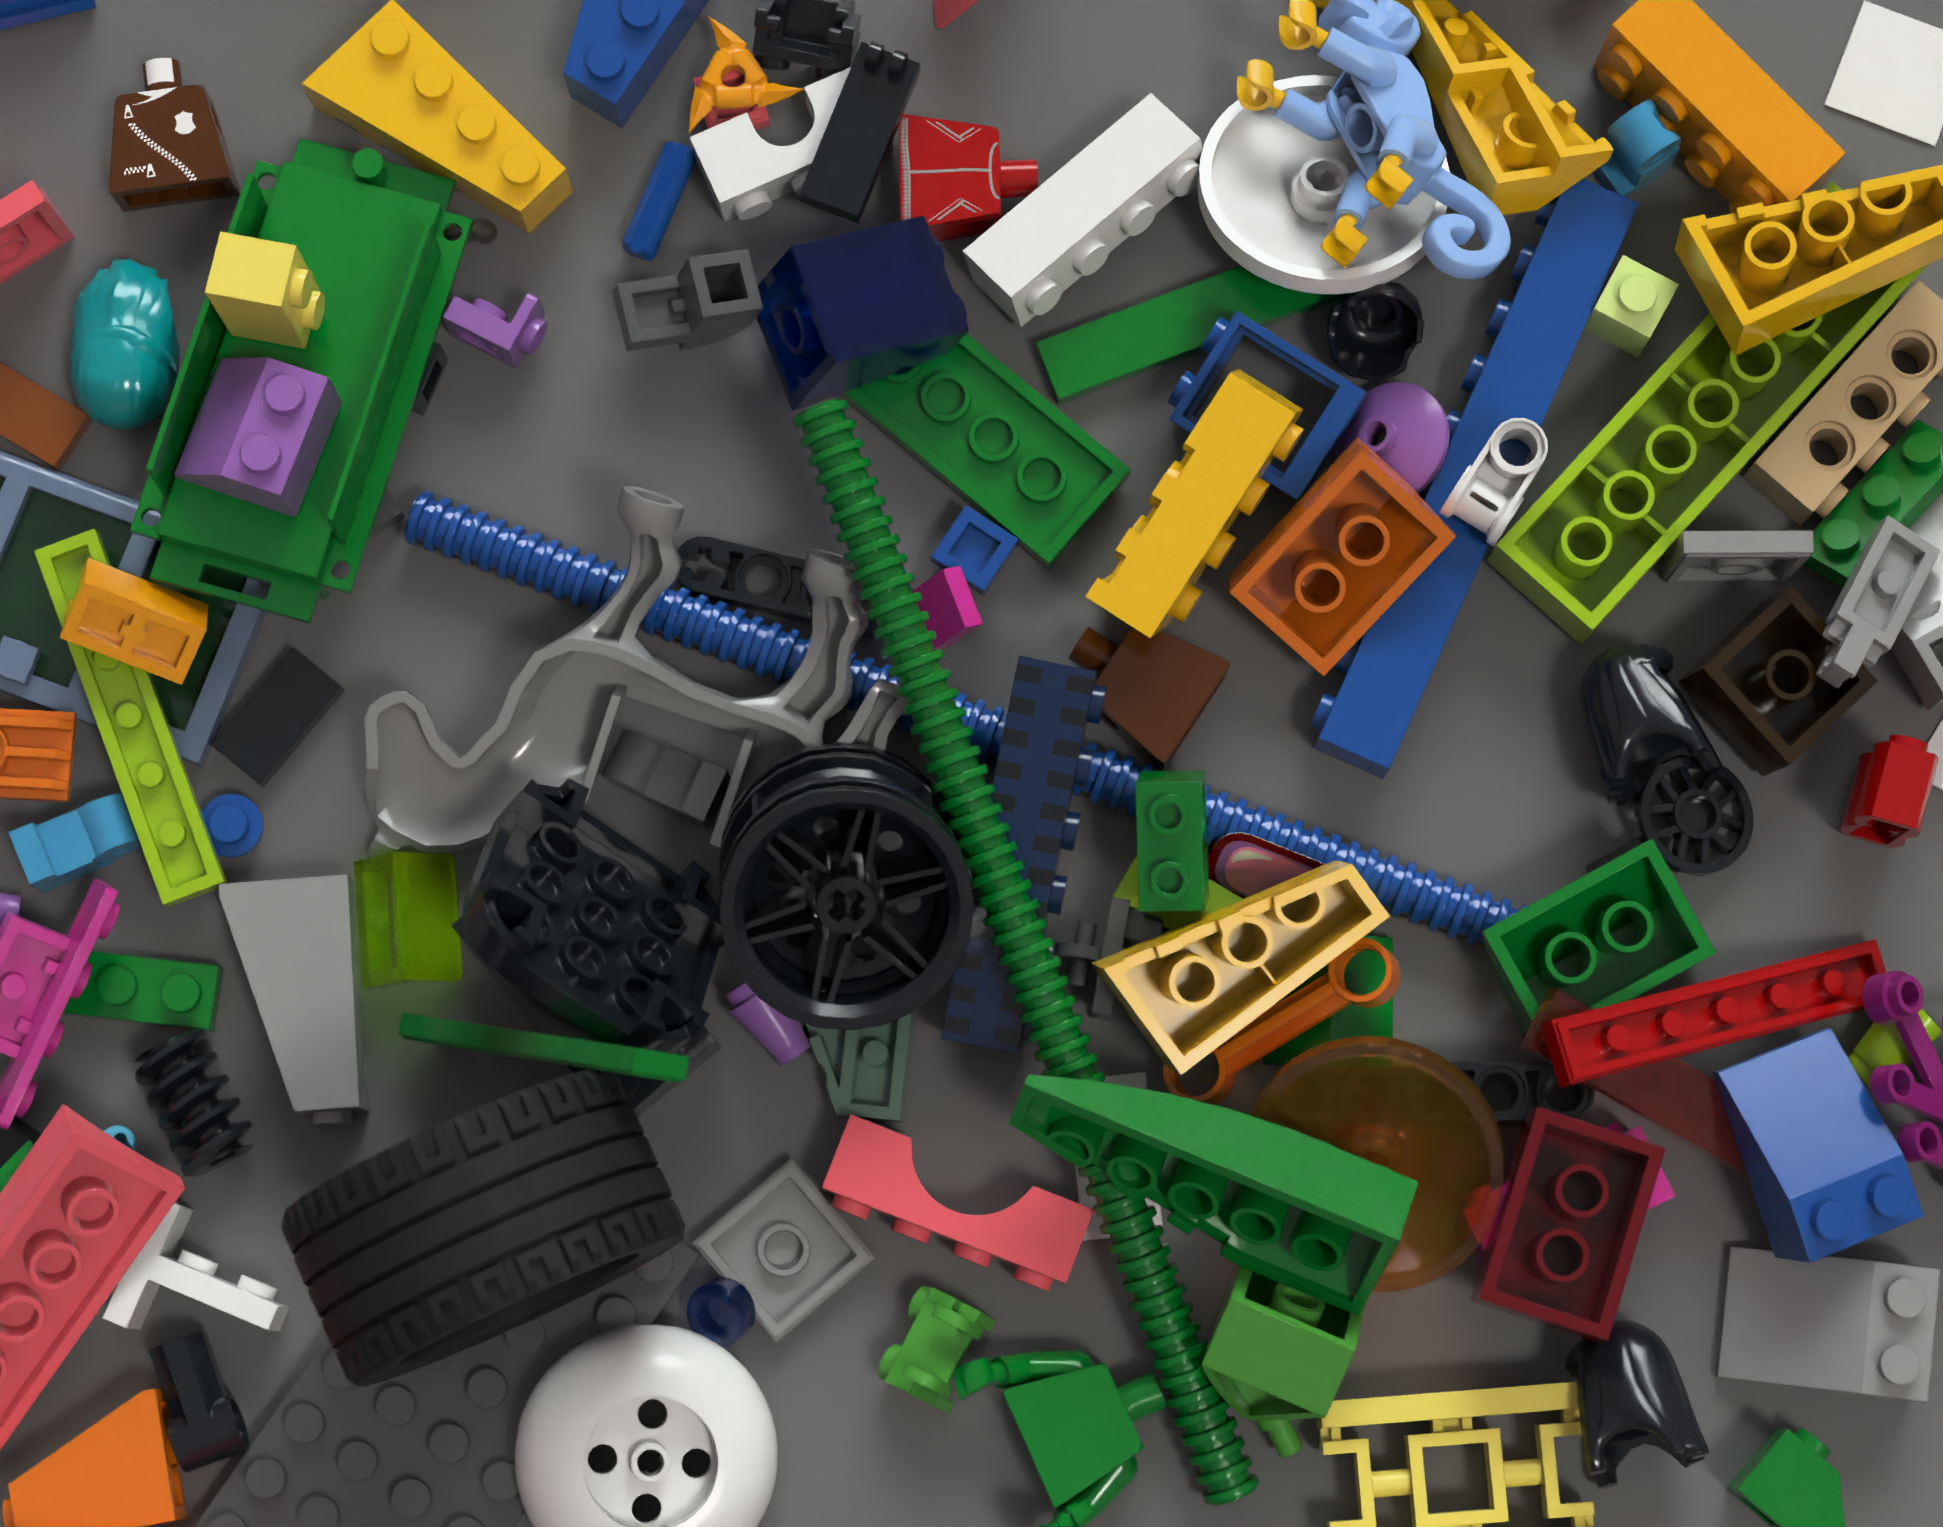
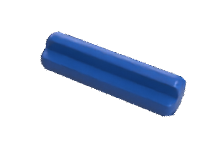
(659, 200)

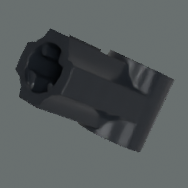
(203, 1419)

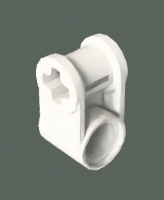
(1492, 488)

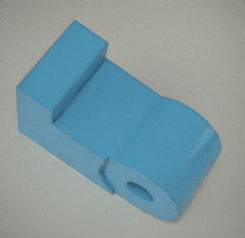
(1641, 150)
(75, 842)

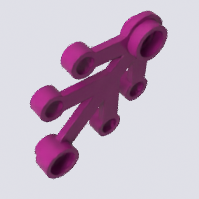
(1896, 1000)

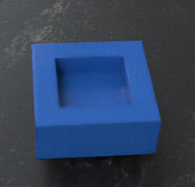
(976, 547)

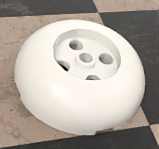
(595, 1400)

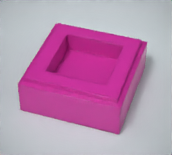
(949, 606)

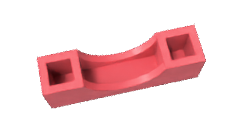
(878, 1174)

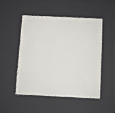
(1892, 74)

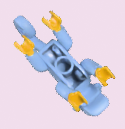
(1387, 126)

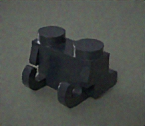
(806, 33)

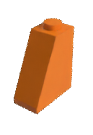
(106, 1476)

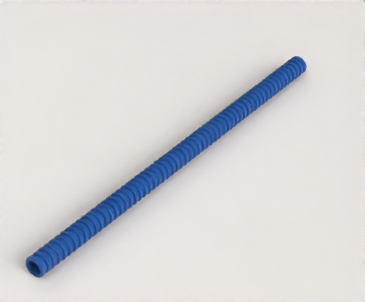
(781, 654)

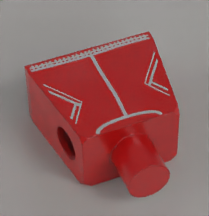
(956, 176)

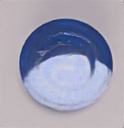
(721, 1311)

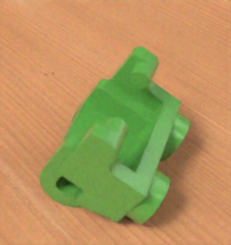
(933, 1346)

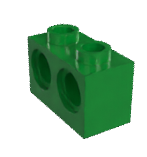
(1172, 840)

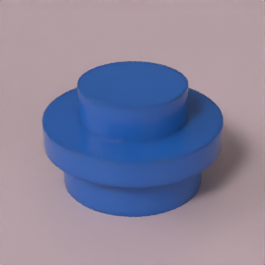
(233, 825)

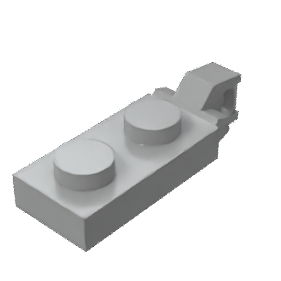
(1875, 599)

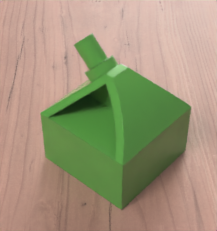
(1278, 1354)

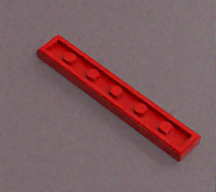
(1710, 1014)

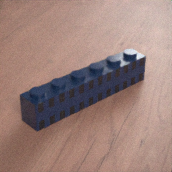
(1035, 784)

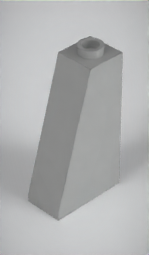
(306, 979)

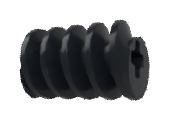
(192, 1103)

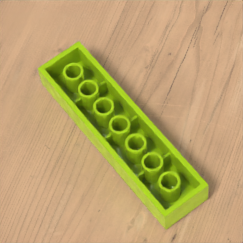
(1670, 459)

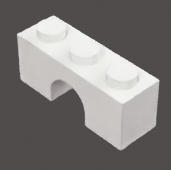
(751, 173)

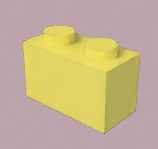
(264, 290)

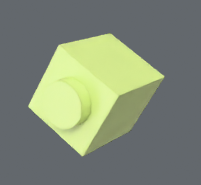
(1631, 306)

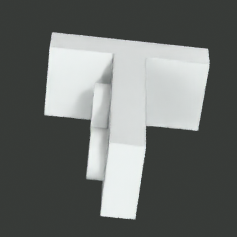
(189, 1276)

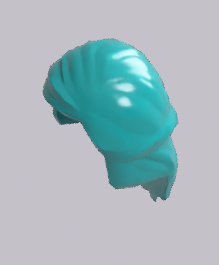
(124, 346)

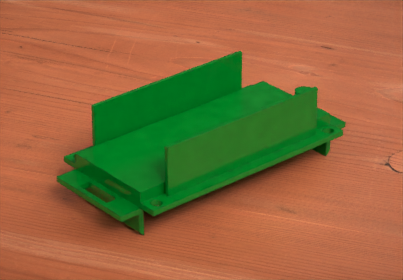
(386, 278)

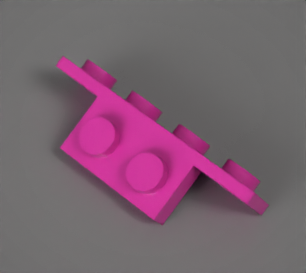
(36, 981)

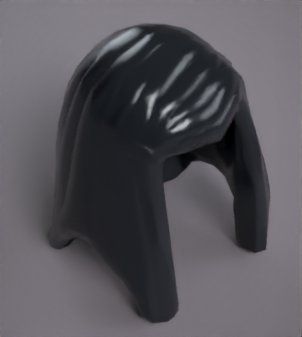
(1638, 719)
(1630, 1399)

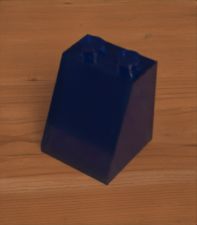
(858, 309)

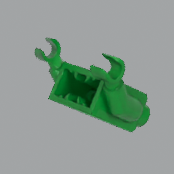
(1071, 1423)

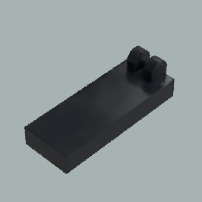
(860, 131)

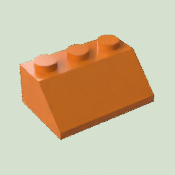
(1340, 557)

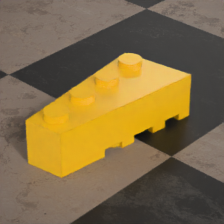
(1198, 505)

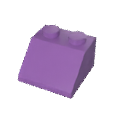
(260, 432)

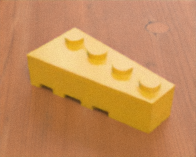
(427, 108)
(1809, 255)
(1232, 965)

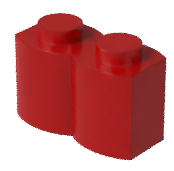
(1890, 792)

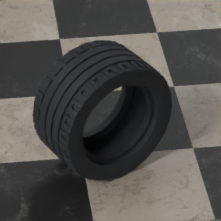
(481, 1225)

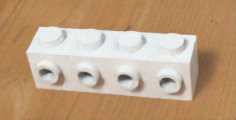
(1085, 210)

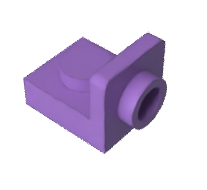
(486, 327)

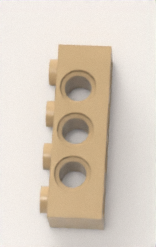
(1787, 469)

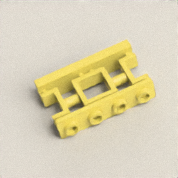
(1451, 1424)

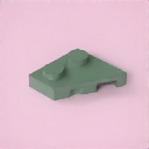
(867, 1068)

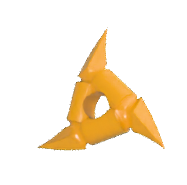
(733, 57)

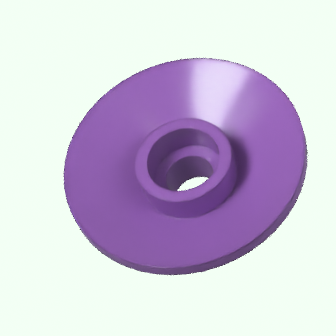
(1415, 431)

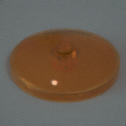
(1416, 1118)

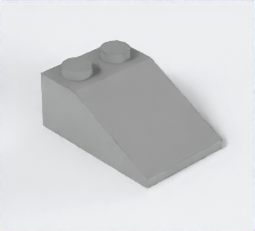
(1828, 1325)

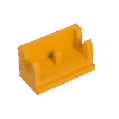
(135, 621)

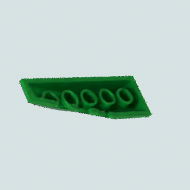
(1256, 1187)

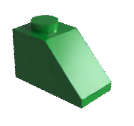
(1791, 1482)

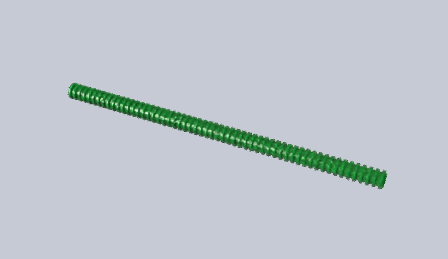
(1018, 933)

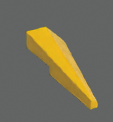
(1500, 123)

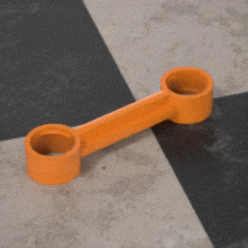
(1292, 1018)

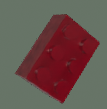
(1568, 1224)

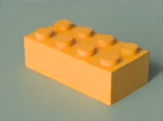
(1728, 112)

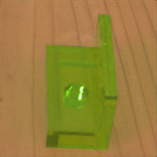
(407, 919)

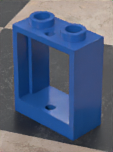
(1221, 346)

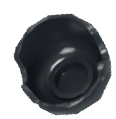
(1375, 331)

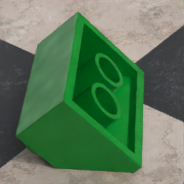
(1598, 937)

